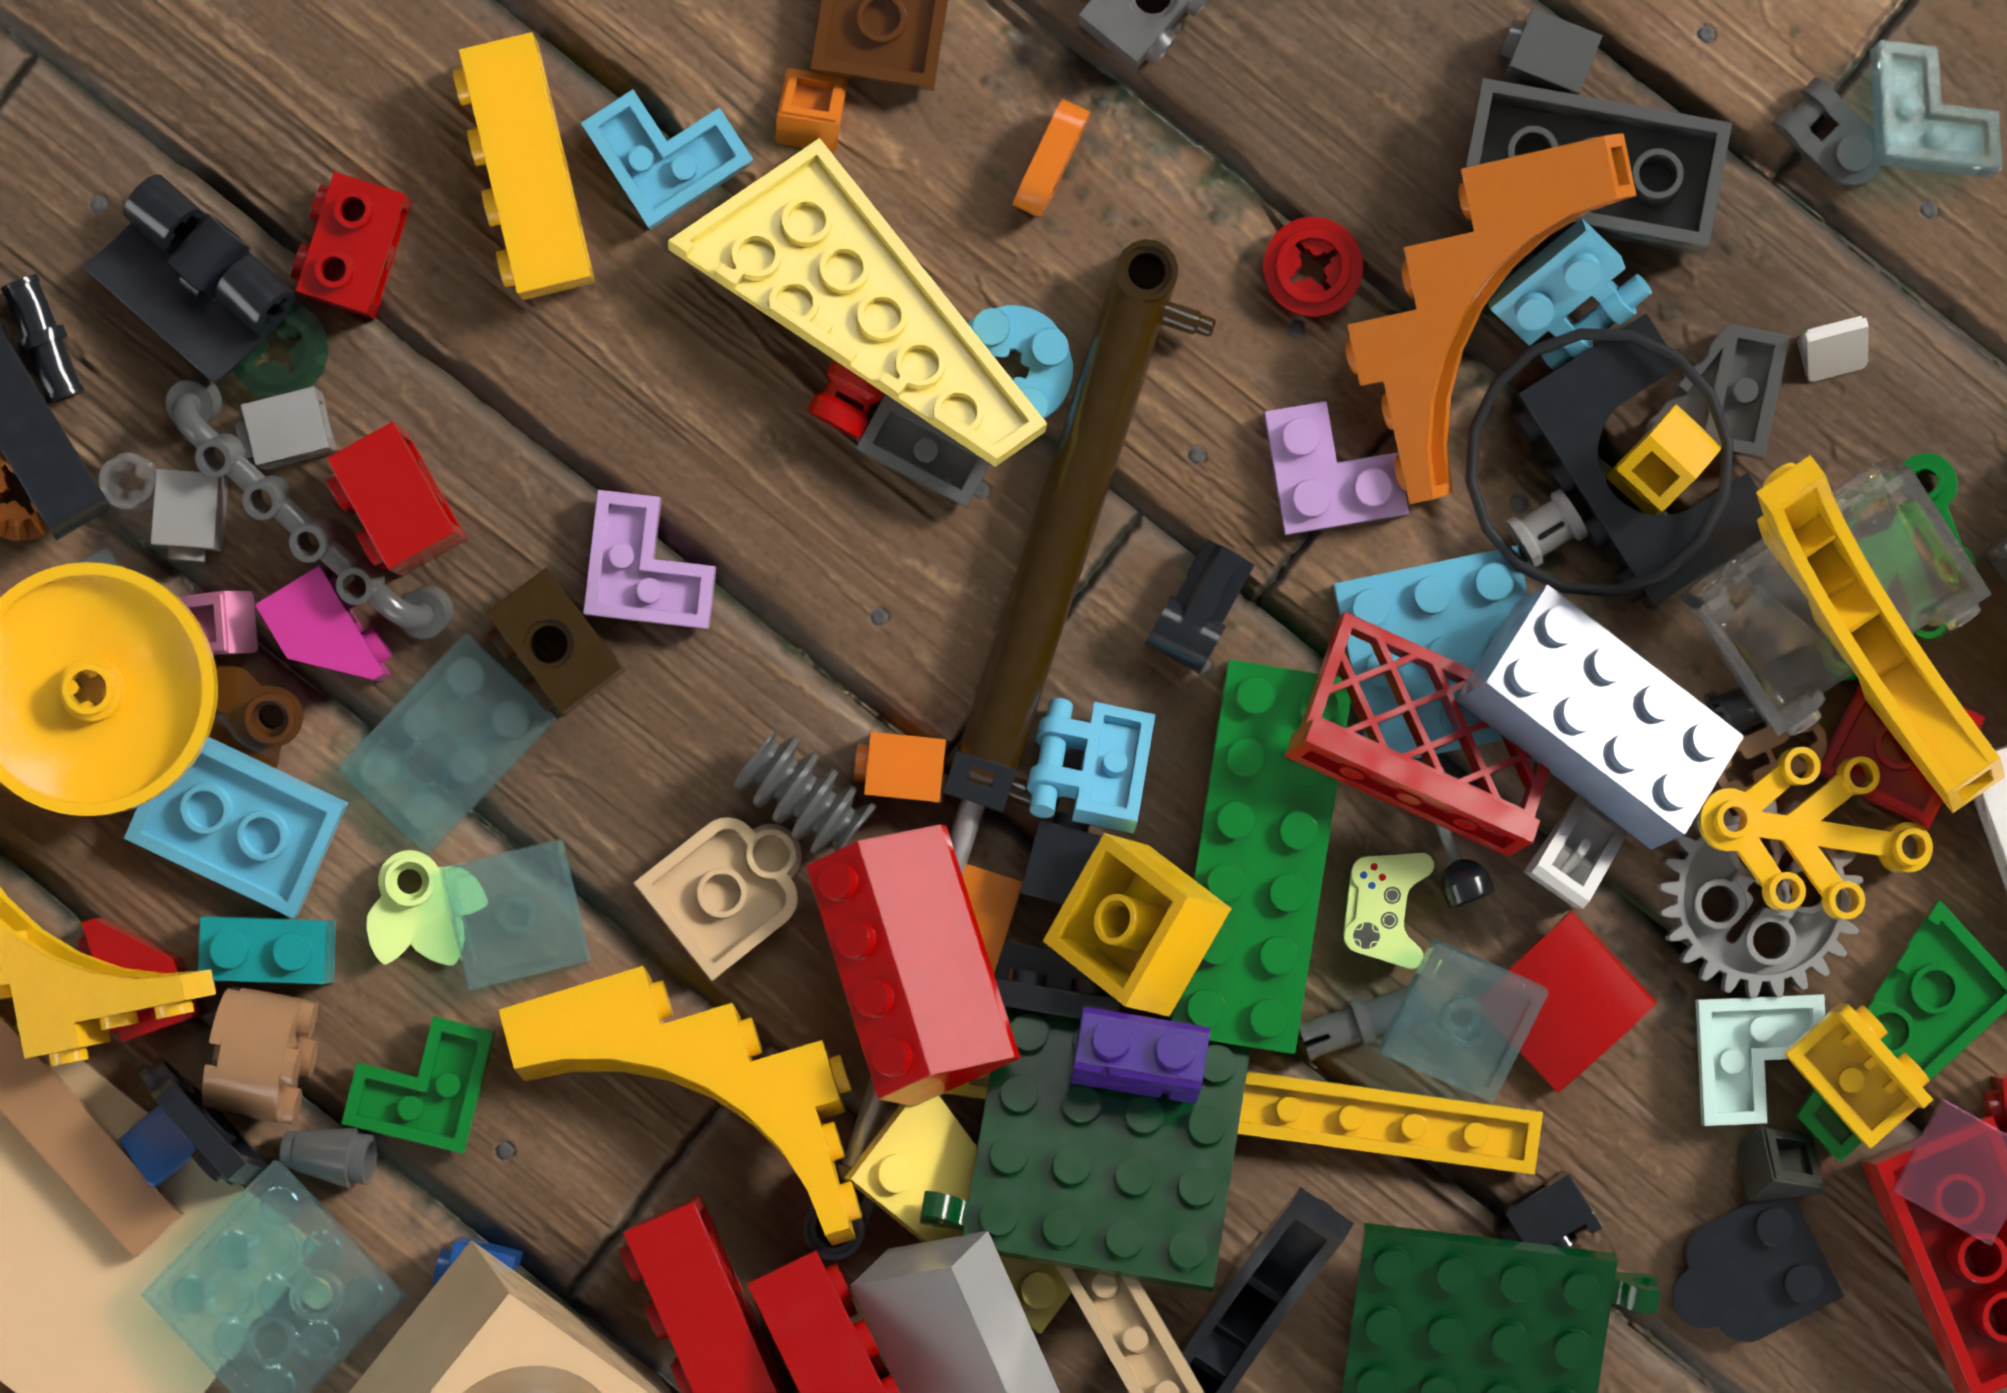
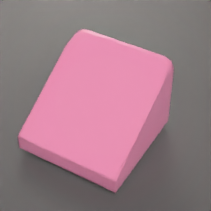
(226, 620)

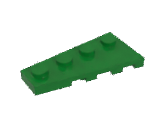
(1932, 1007)

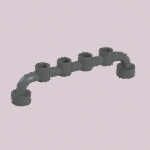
(198, 402)

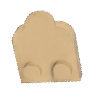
(725, 890)

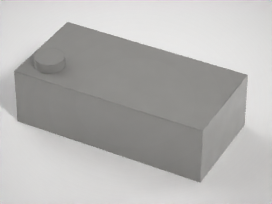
(951, 1320)

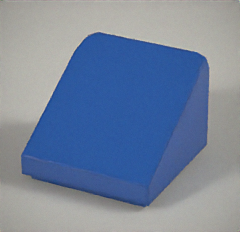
(158, 1147)

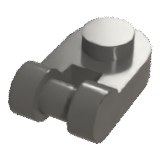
(1847, 153)

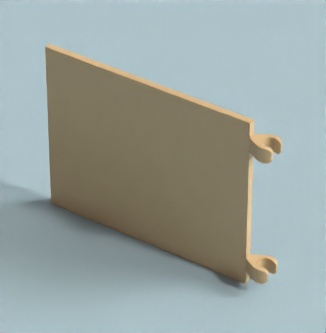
(72, 1288)

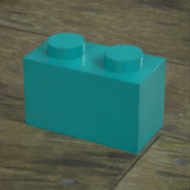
(268, 949)

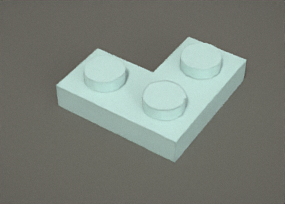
(1732, 1048)

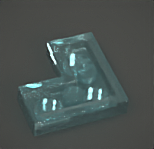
(1913, 124)

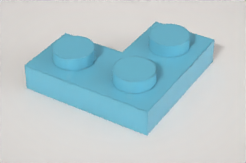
(661, 173)

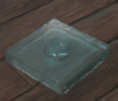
(515, 914)
(1463, 1020)

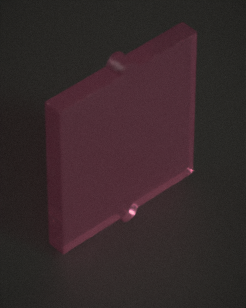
(1959, 1172)

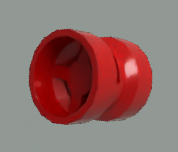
(839, 413)

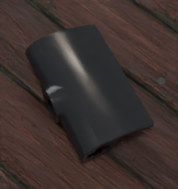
(191, 279)

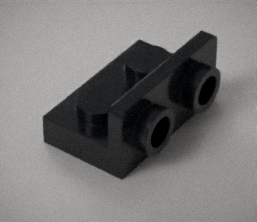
(1047, 983)

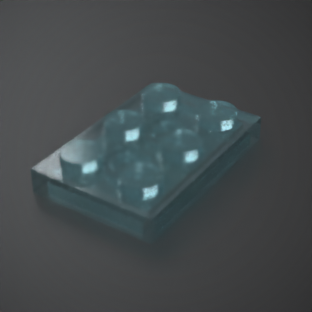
(447, 744)

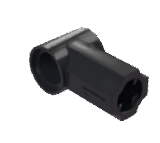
(1195, 617)

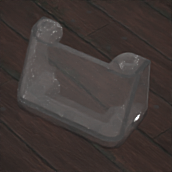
(1765, 623)

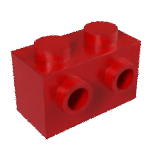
(351, 244)

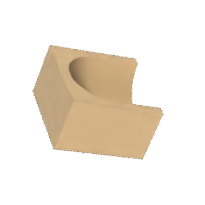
(500, 1334)

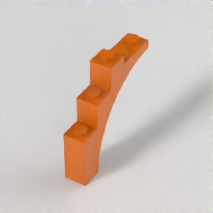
(1452, 278)

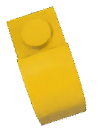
(1664, 461)

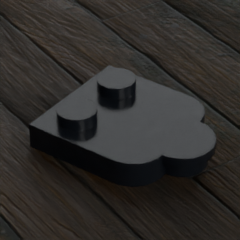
(220, 1146)
(1753, 1271)

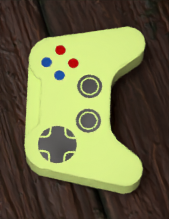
(1378, 906)

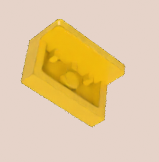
(1858, 1072)

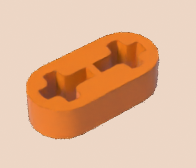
(1051, 158)

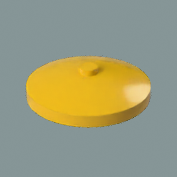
(100, 689)

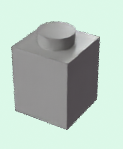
(286, 429)
(189, 514)

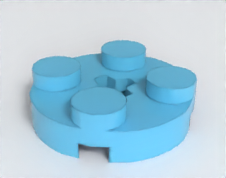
(1042, 351)

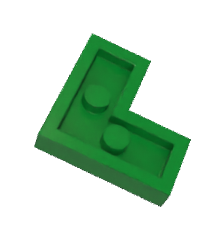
(436, 1104)

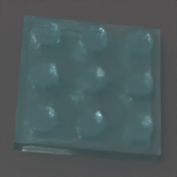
(274, 1290)

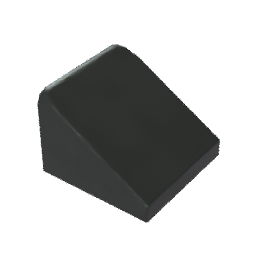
(1779, 1165)

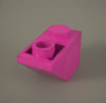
(322, 628)

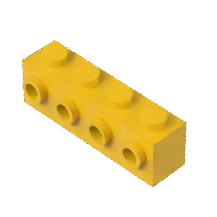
(525, 167)

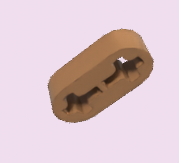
(1761, 742)

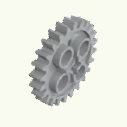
(1805, 930)

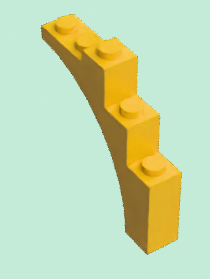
(1856, 615)
(74, 999)
(621, 1028)

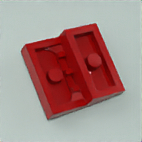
(1587, 1004)

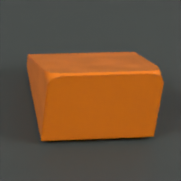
(810, 109)

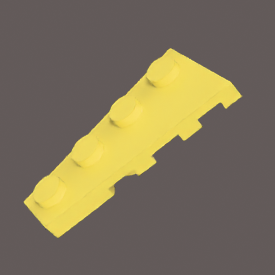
(930, 1151)

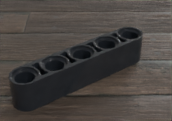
(42, 452)

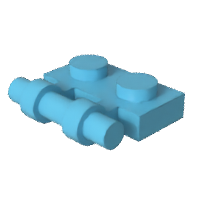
(1558, 282)
(1111, 769)

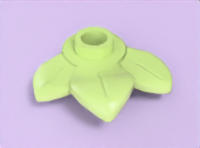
(413, 918)

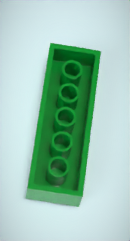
(1262, 857)

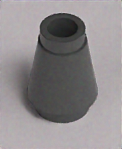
(331, 1155)

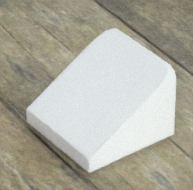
(1834, 348)

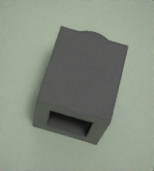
(1549, 52)

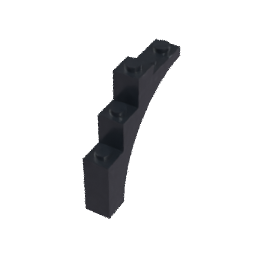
(1262, 1290)

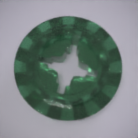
(308, 357)

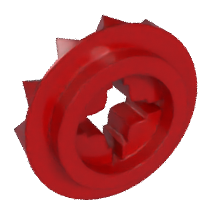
(1319, 238)

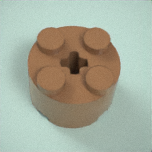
(260, 1055)

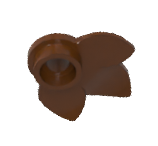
(240, 719)

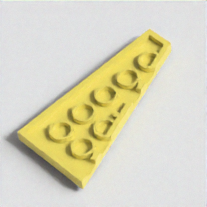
(839, 277)

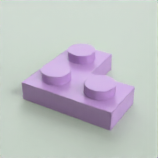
(1315, 488)
(627, 578)

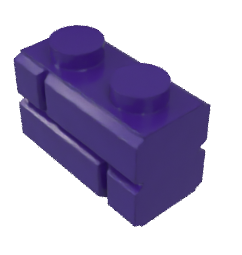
(1140, 1055)

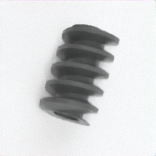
(803, 795)

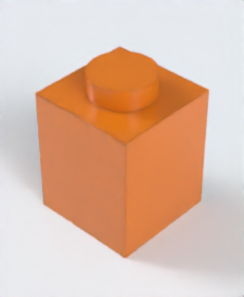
(901, 766)

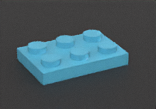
(242, 827)

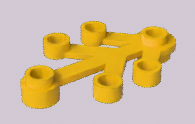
(1804, 832)

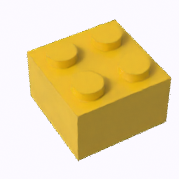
(1136, 925)

